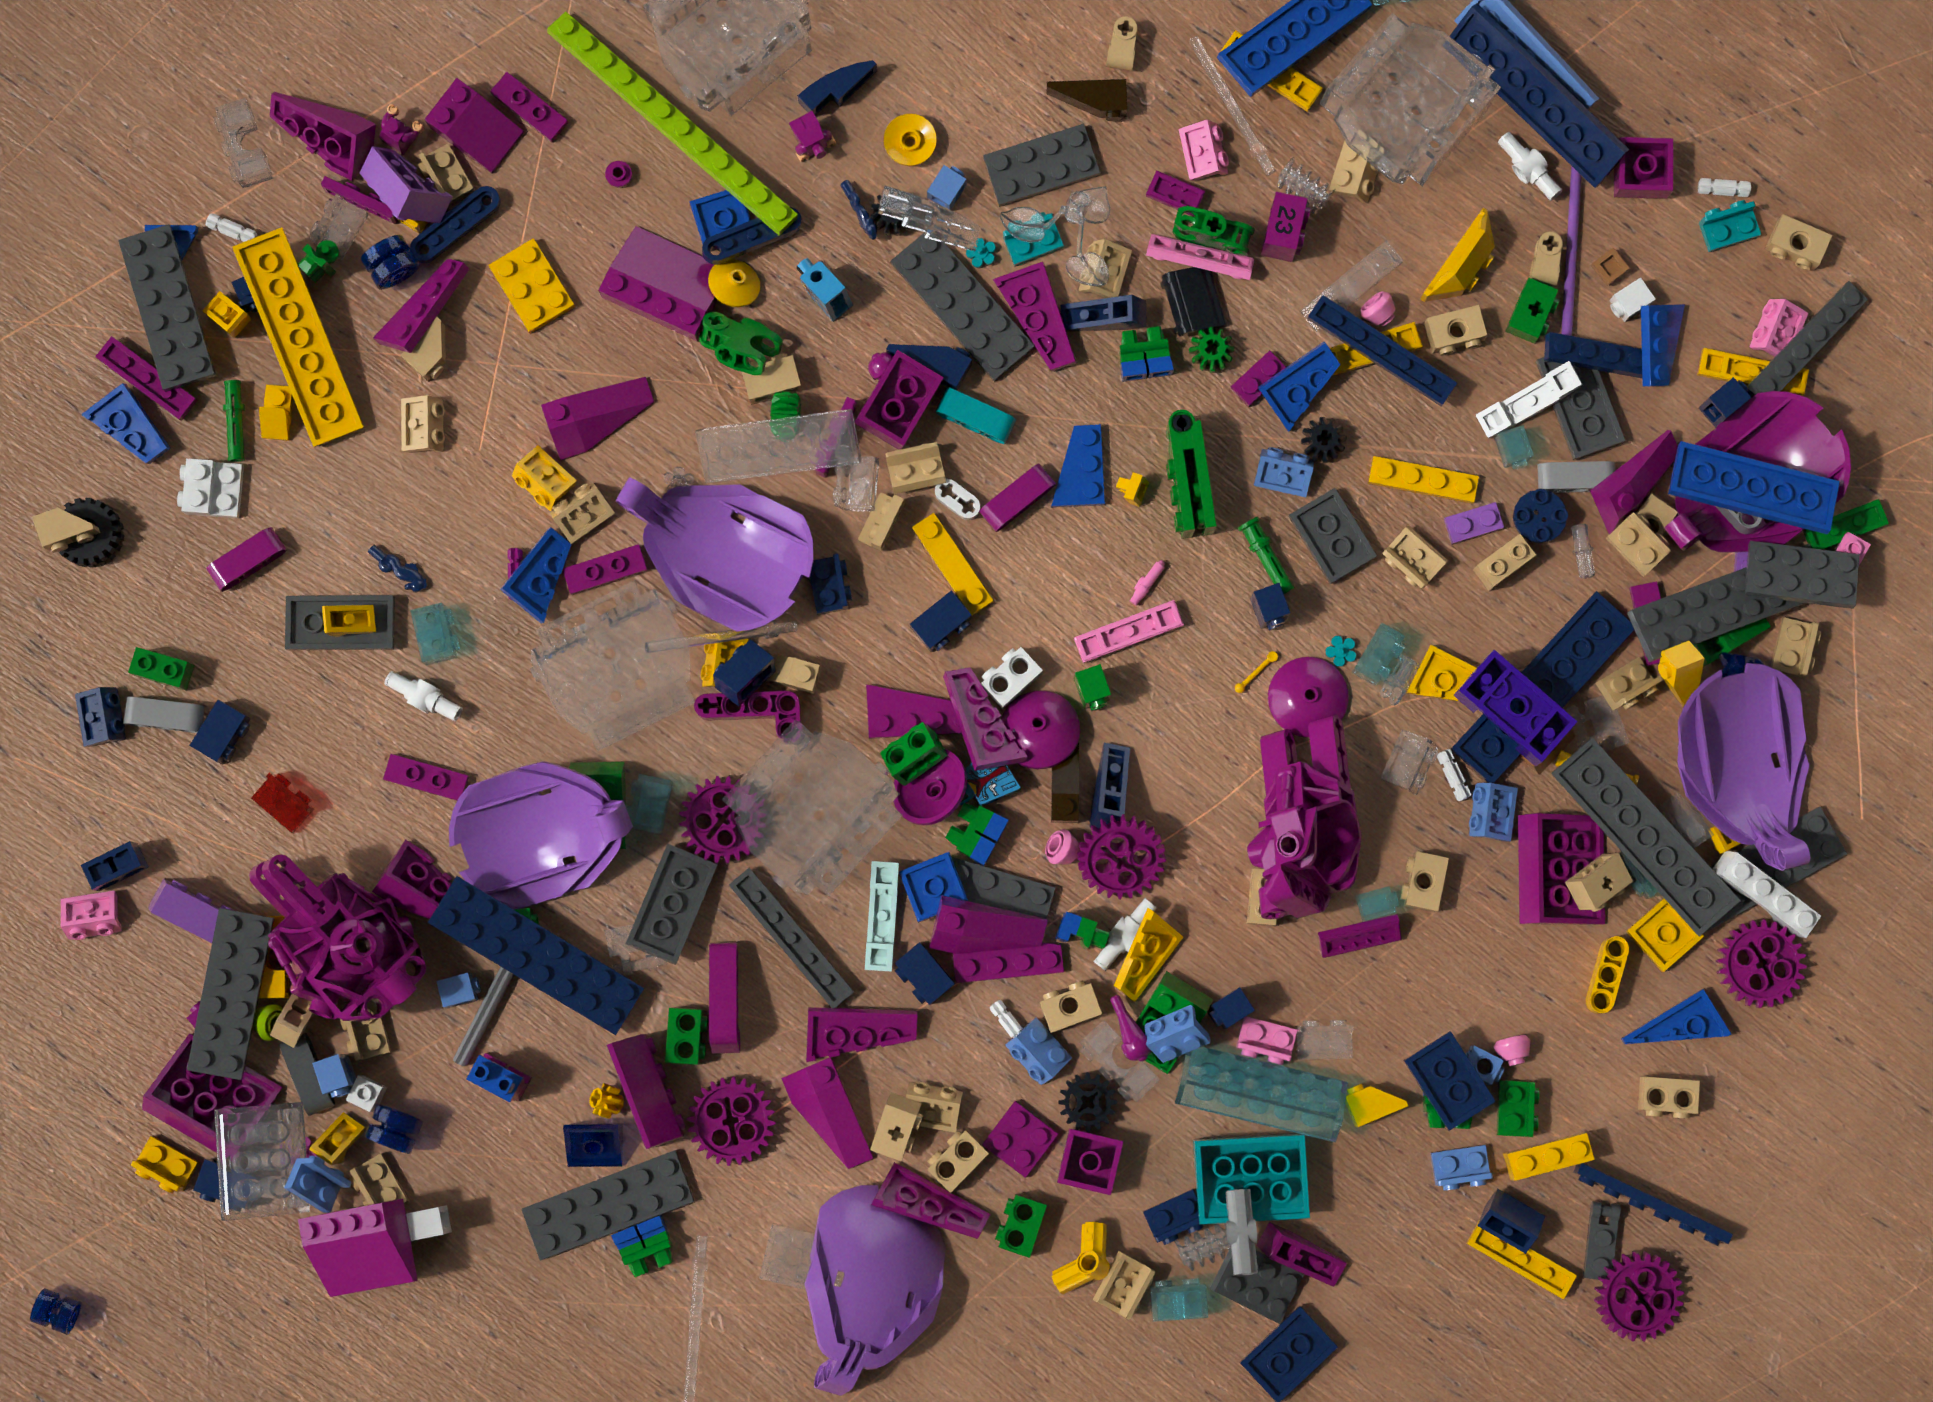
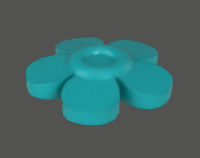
(982, 252)
(1341, 650)

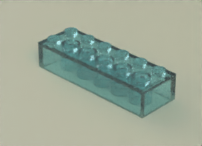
(1262, 1093)

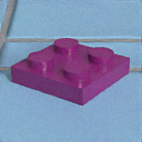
(1020, 1139)

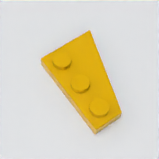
(1439, 675)
(1147, 954)

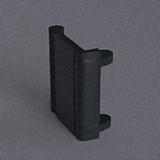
(1193, 300)

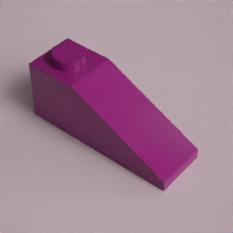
(1300, 1254)

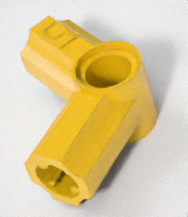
(1078, 1271)

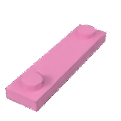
(1199, 256)
(1128, 631)

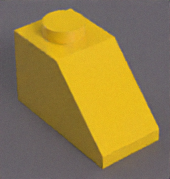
(1370, 1104)

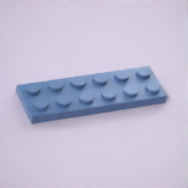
(1523, 32)

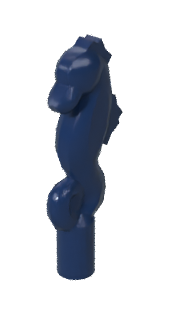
(863, 216)
(407, 573)

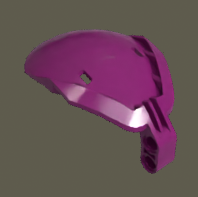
(1773, 430)

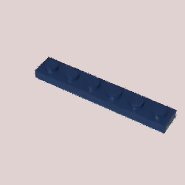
(1382, 350)
(1662, 1209)

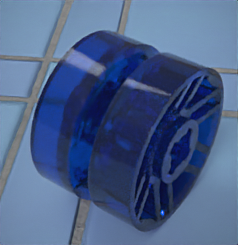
(390, 262)
(393, 1128)

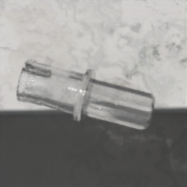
(1583, 551)

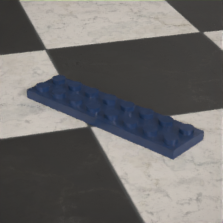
(1541, 98)
(1558, 671)
(536, 955)

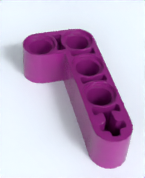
(747, 708)
(723, 998)

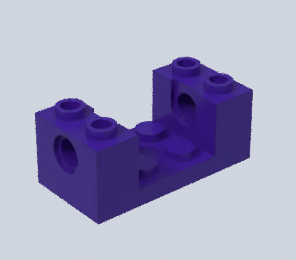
(1491, 692)

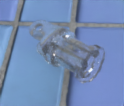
(1399, 679)

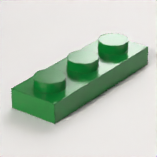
(1856, 521)

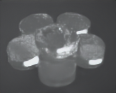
(678, 478)

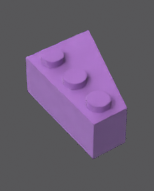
(402, 188)
(185, 909)

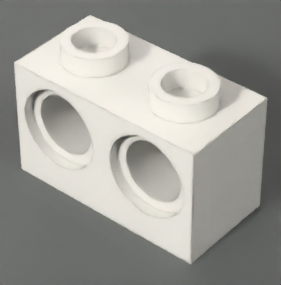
(1016, 682)
(428, 1223)

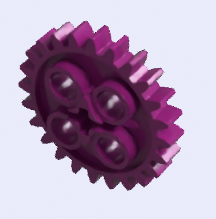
(703, 804)
(1135, 838)
(1782, 952)
(706, 1126)
(1658, 1281)

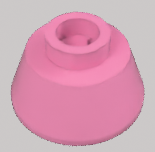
(1379, 309)
(1062, 848)
(1513, 1049)

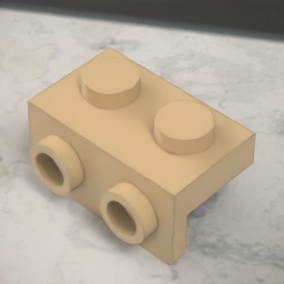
(1353, 176)
(1414, 557)
(1124, 1285)

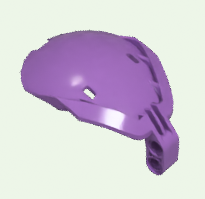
(747, 565)
(1728, 766)
(520, 837)
(882, 1261)

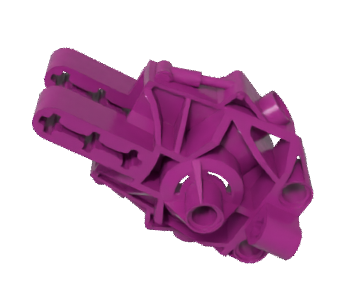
(1310, 823)
(312, 945)

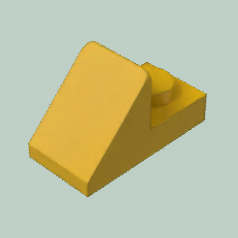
(227, 314)
(276, 413)
(348, 619)
(337, 1139)

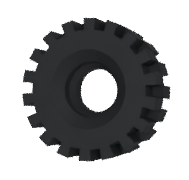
(104, 543)

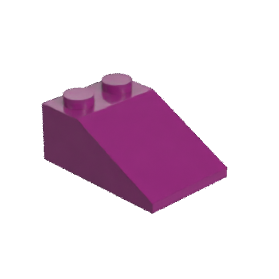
(473, 125)
(898, 400)

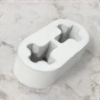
(953, 504)

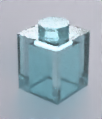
(1514, 447)
(1377, 903)

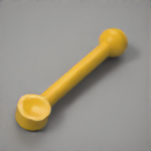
(1271, 657)

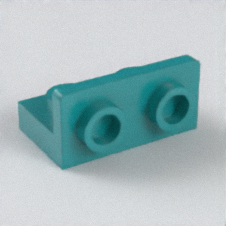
(1729, 226)
(1026, 251)

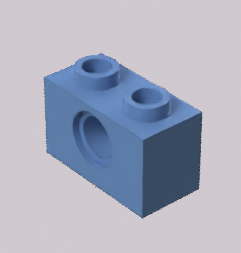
(335, 1075)

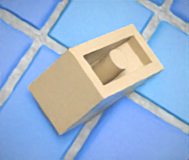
(430, 352)
(795, 673)

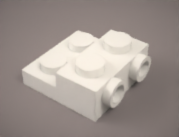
(211, 488)

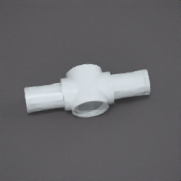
(1529, 166)
(423, 696)
(1122, 935)

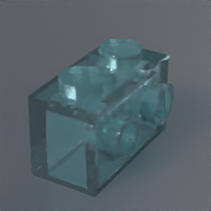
(435, 633)
(1378, 654)
(649, 803)
(1178, 1301)

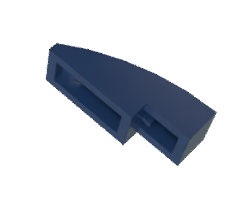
(836, 86)

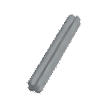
(483, 1017)

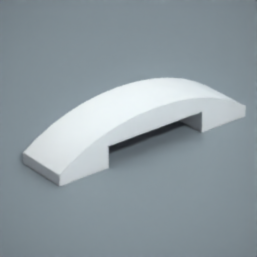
(1530, 400)

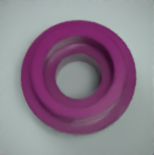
(618, 181)

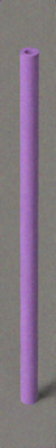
(1571, 252)

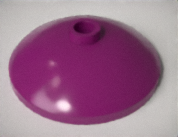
(1288, 690)
(1052, 741)
(919, 800)

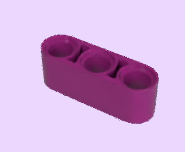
(1017, 497)
(246, 559)

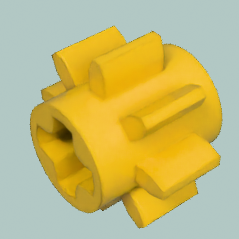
(606, 1101)

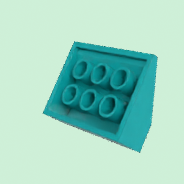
(1266, 1164)

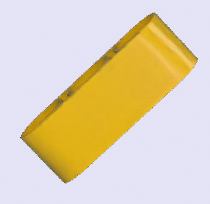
(1617, 965)

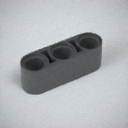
(301, 1069)

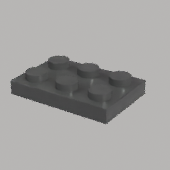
(1332, 536)
(1265, 1292)

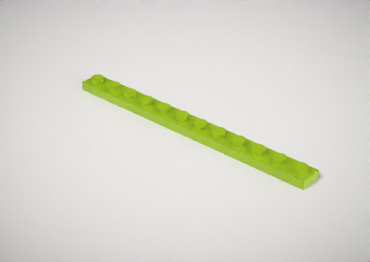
(672, 123)

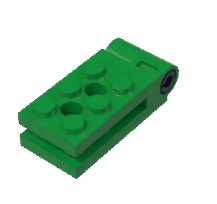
(1183, 445)

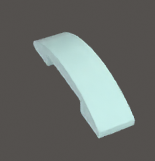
(882, 916)

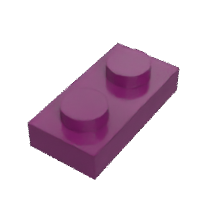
(1247, 385)

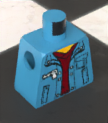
(824, 288)
(989, 784)

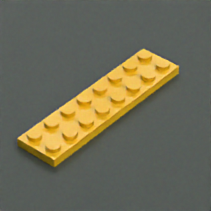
(298, 337)

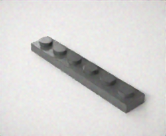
(1808, 340)
(791, 938)

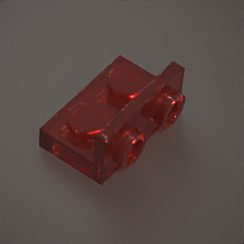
(282, 802)

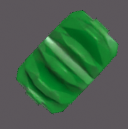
(1214, 340)
(785, 405)

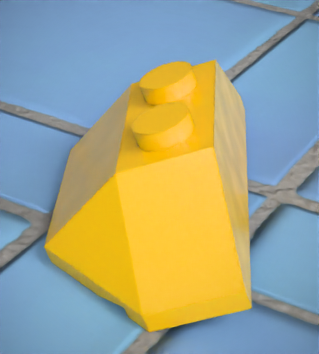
(1464, 262)

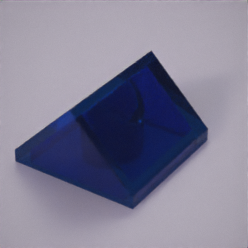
(594, 1145)

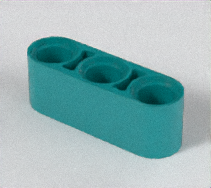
(975, 416)

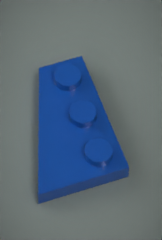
(1659, 341)
(1298, 384)
(127, 422)
(1082, 471)
(537, 575)

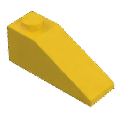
(1681, 670)

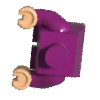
(395, 133)
(810, 137)

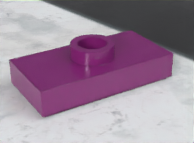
(1174, 192)

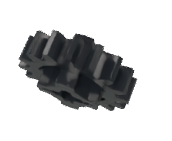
(1096, 1110)

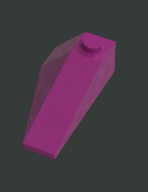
(332, 133)
(589, 416)
(1633, 482)
(413, 881)
(977, 927)
(826, 1107)

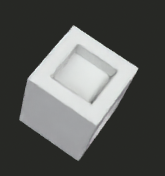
(1630, 299)
(366, 1093)

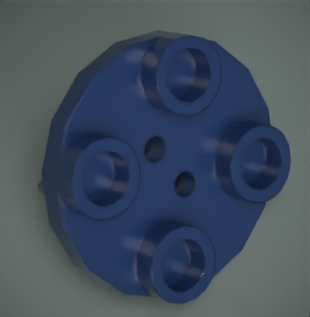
(1548, 507)

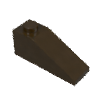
(1097, 97)
(1066, 790)

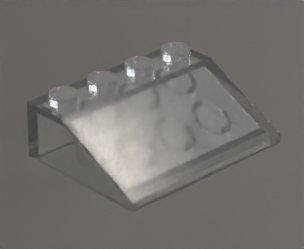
(256, 1159)

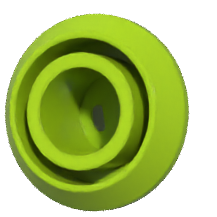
(265, 1020)

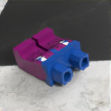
(494, 1077)

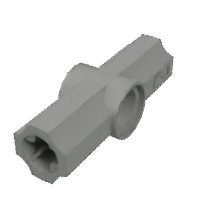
(1241, 1232)

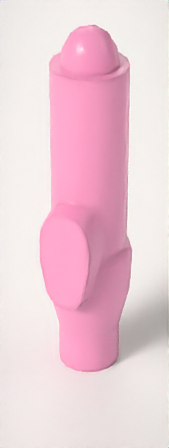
(1145, 583)

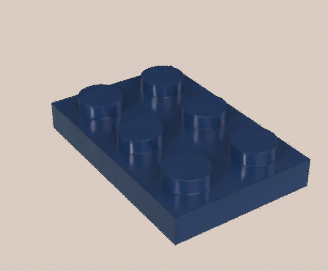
(1449, 1081)
(1288, 1354)

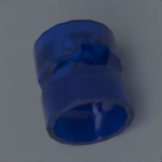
(46, 1308)

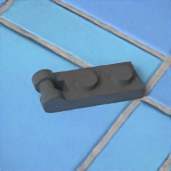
(1601, 1240)

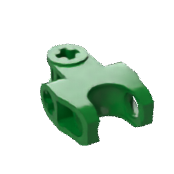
(1201, 233)
(738, 341)

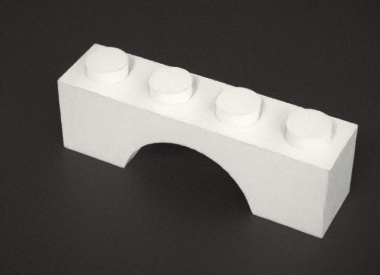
(1775, 899)

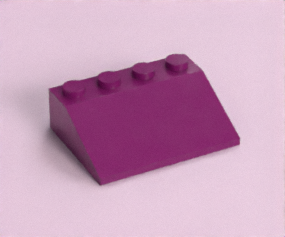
(660, 283)
(1549, 854)
(646, 1090)
(189, 1097)
(360, 1247)

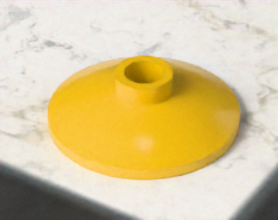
(910, 127)
(731, 291)

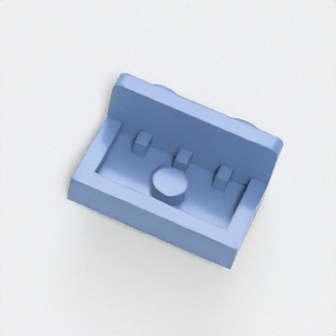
(1175, 1034)
(1038, 1051)

